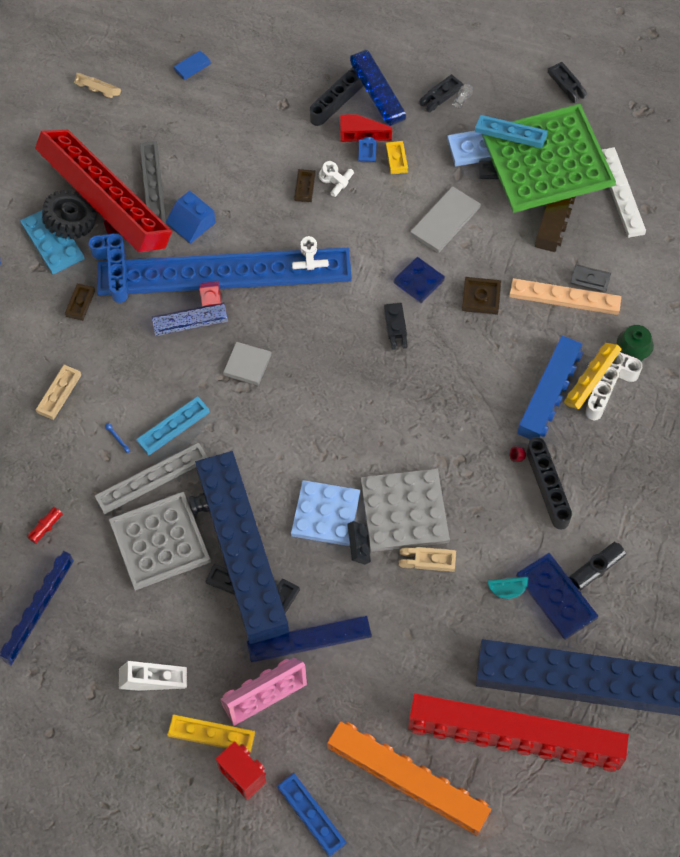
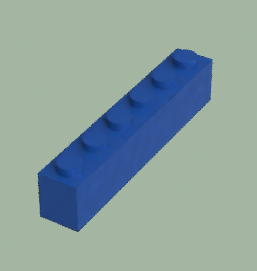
(550, 388)

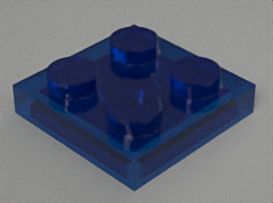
(419, 279)

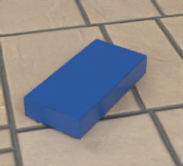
(192, 65)

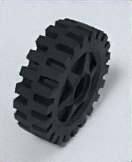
(68, 214)

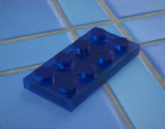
(558, 596)

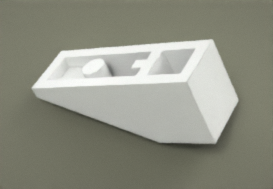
(151, 676)

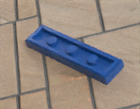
(311, 815)

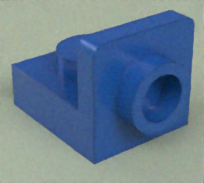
(367, 150)

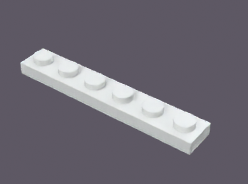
(623, 196)

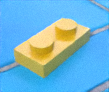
(396, 157)

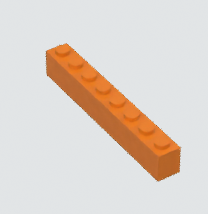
(409, 778)

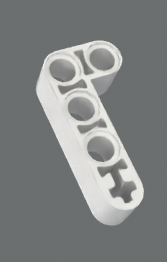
(605, 385)

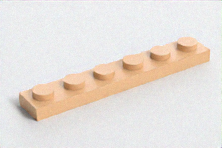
(565, 296)

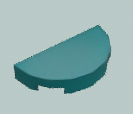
(509, 587)

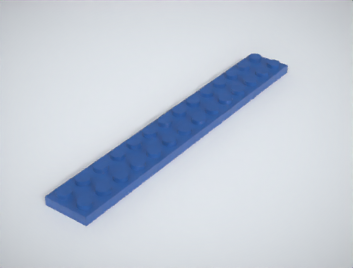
(229, 269)

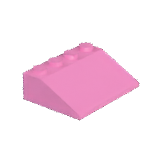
(264, 690)

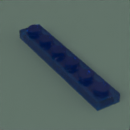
(33, 613)
(311, 639)

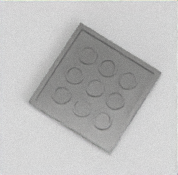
(404, 510)
(159, 541)

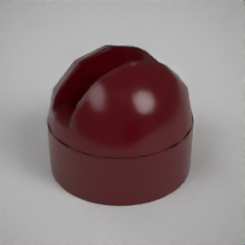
(517, 454)

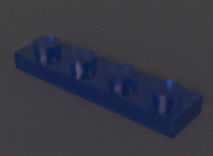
(189, 319)

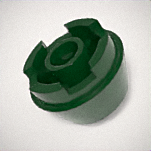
(636, 342)

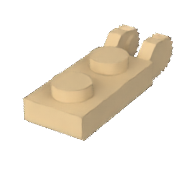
(429, 559)

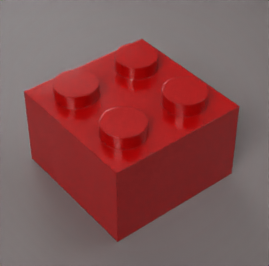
(241, 770)

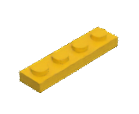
(592, 375)

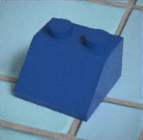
(190, 217)

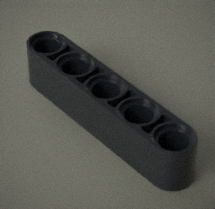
(335, 97)
(549, 491)

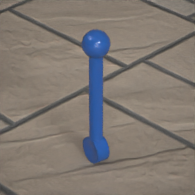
(108, 426)

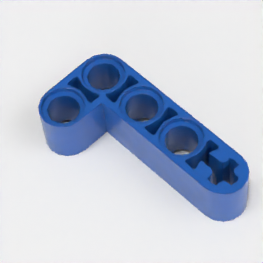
(113, 249)

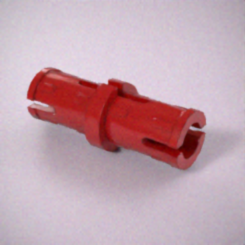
(44, 525)

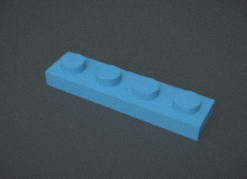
(511, 131)
(173, 426)

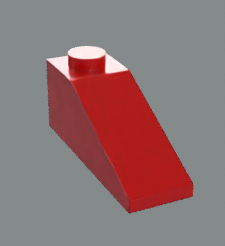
(357, 127)

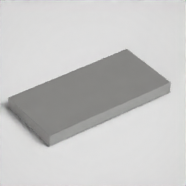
(445, 219)

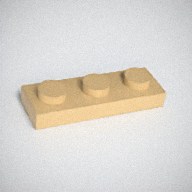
(58, 392)

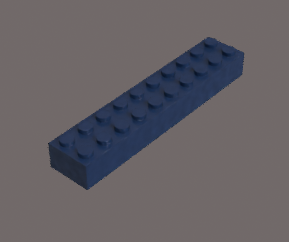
(242, 548)
(579, 677)

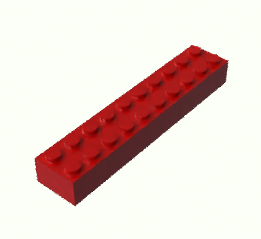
(103, 190)
(518, 732)

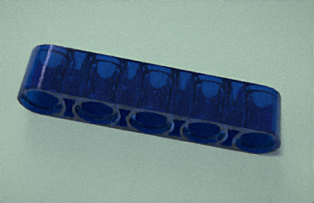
(377, 87)

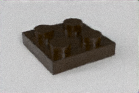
(481, 295)

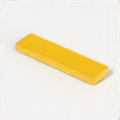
(209, 732)

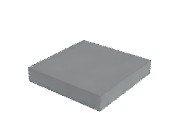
(247, 363)

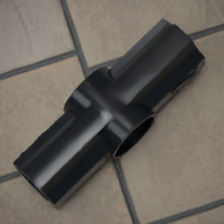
(606, 558)

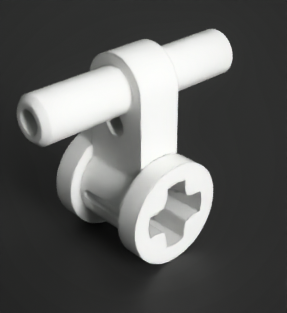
(334, 177)
(310, 263)

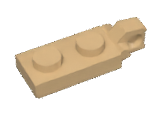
(97, 85)

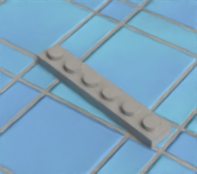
(150, 478)

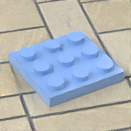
(325, 512)

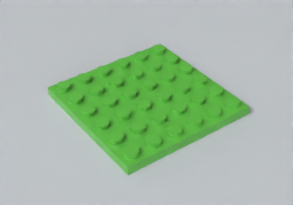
(561, 169)

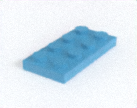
(56, 251)

